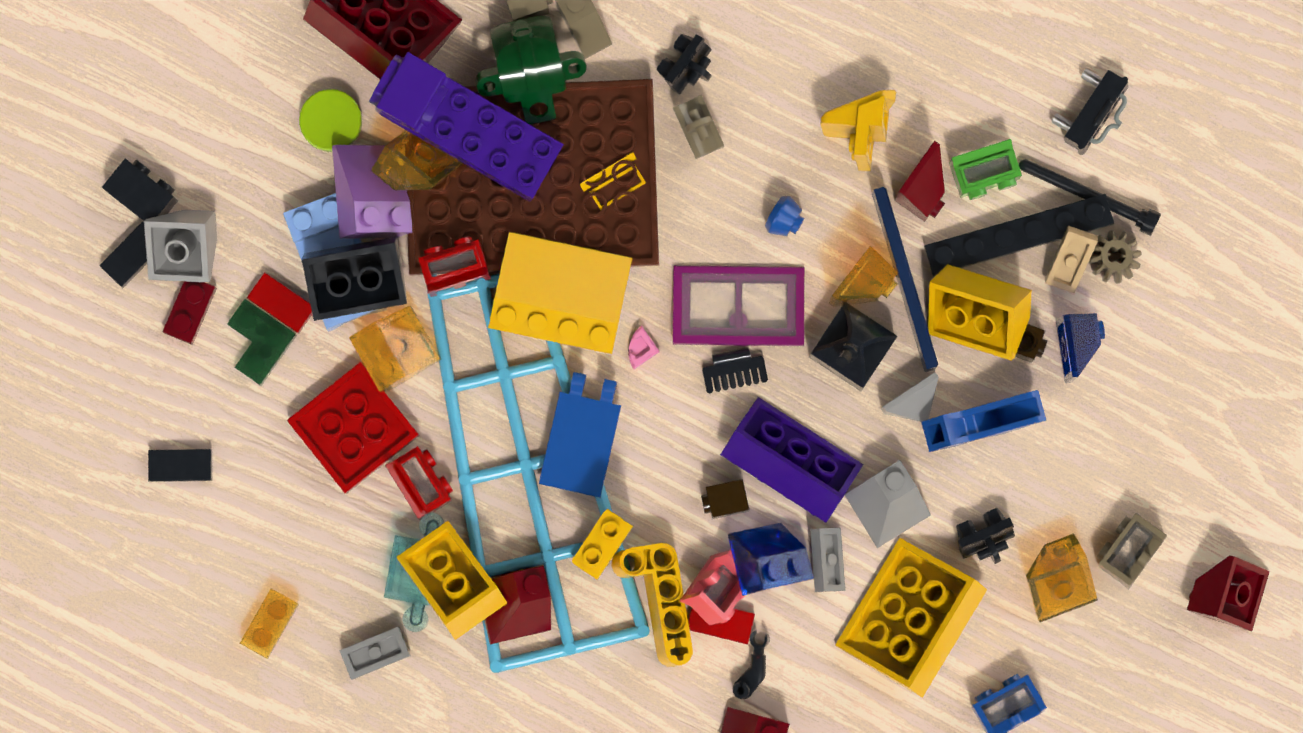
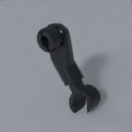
(755, 674)

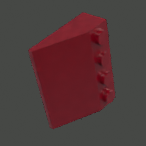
(382, 28)

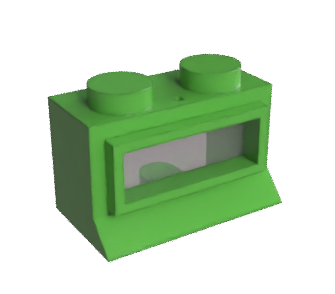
(985, 169)

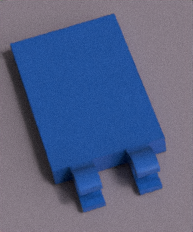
(581, 439)

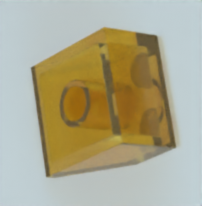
(395, 348)

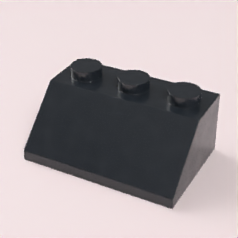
(354, 278)

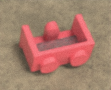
(715, 589)

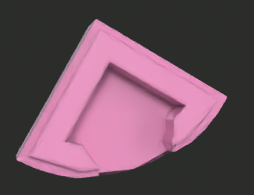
(641, 348)

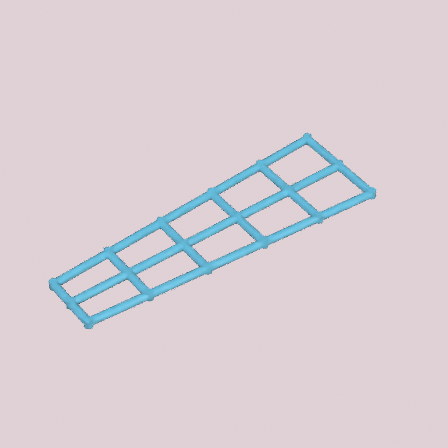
(526, 466)

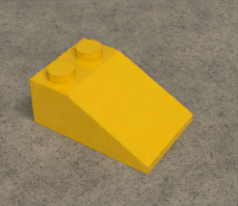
(451, 580)

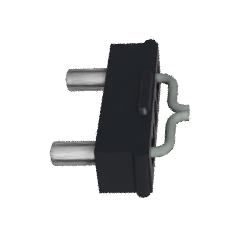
(1096, 111)

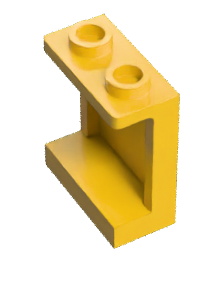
(602, 544)

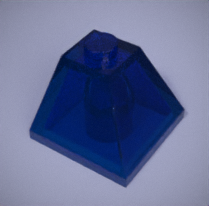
(1078, 341)

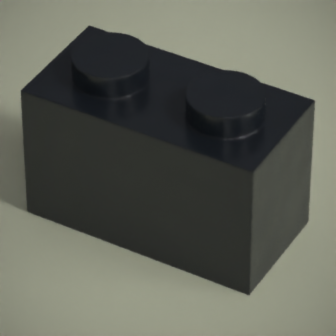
(139, 192)

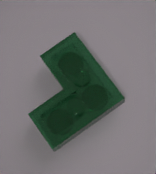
(268, 341)

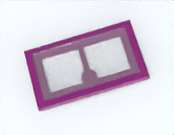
(738, 305)

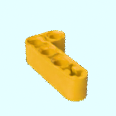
(659, 605)

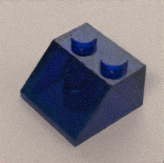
(769, 558)

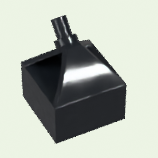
(853, 346)

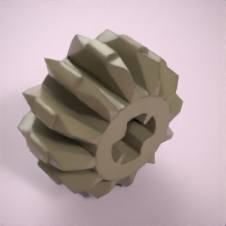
(1115, 267)

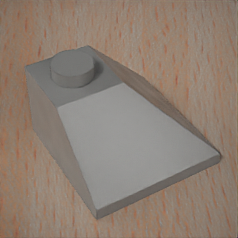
(181, 245)
(888, 504)

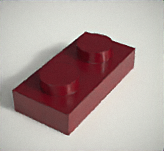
(189, 311)

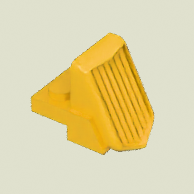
(862, 122)

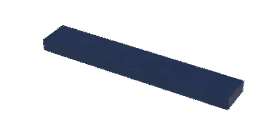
(905, 279)

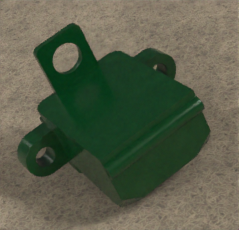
(529, 66)

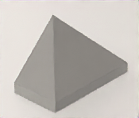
(915, 402)

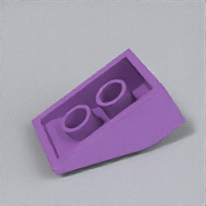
(364, 202)

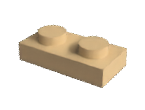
(1071, 259)

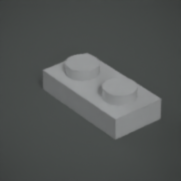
(827, 559)
(375, 653)

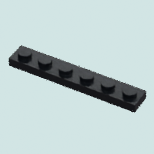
(1019, 234)

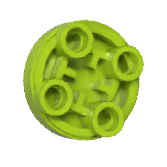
(330, 119)

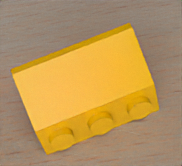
(978, 311)

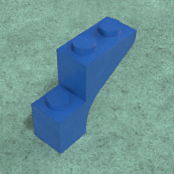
(983, 421)

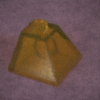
(413, 164)
(866, 281)
(1060, 579)

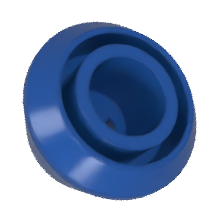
(784, 217)

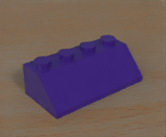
(791, 459)

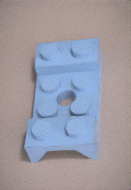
(316, 229)

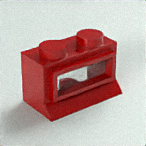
(454, 265)
(419, 482)

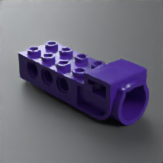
(464, 125)

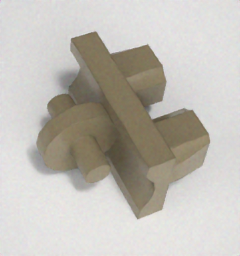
(698, 127)

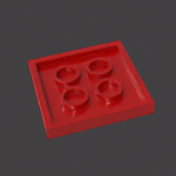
(353, 428)

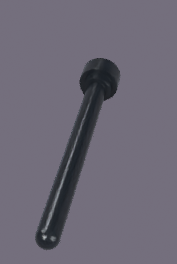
(1144, 219)

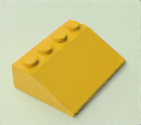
(560, 292)
(911, 617)

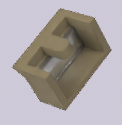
(1131, 550)

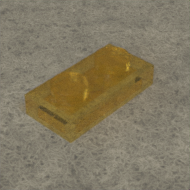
(269, 623)

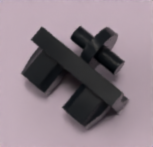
(689, 66)
(987, 541)

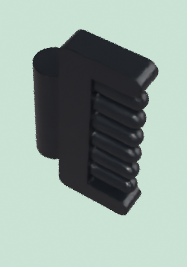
(732, 363)

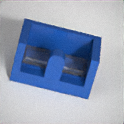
(1009, 706)

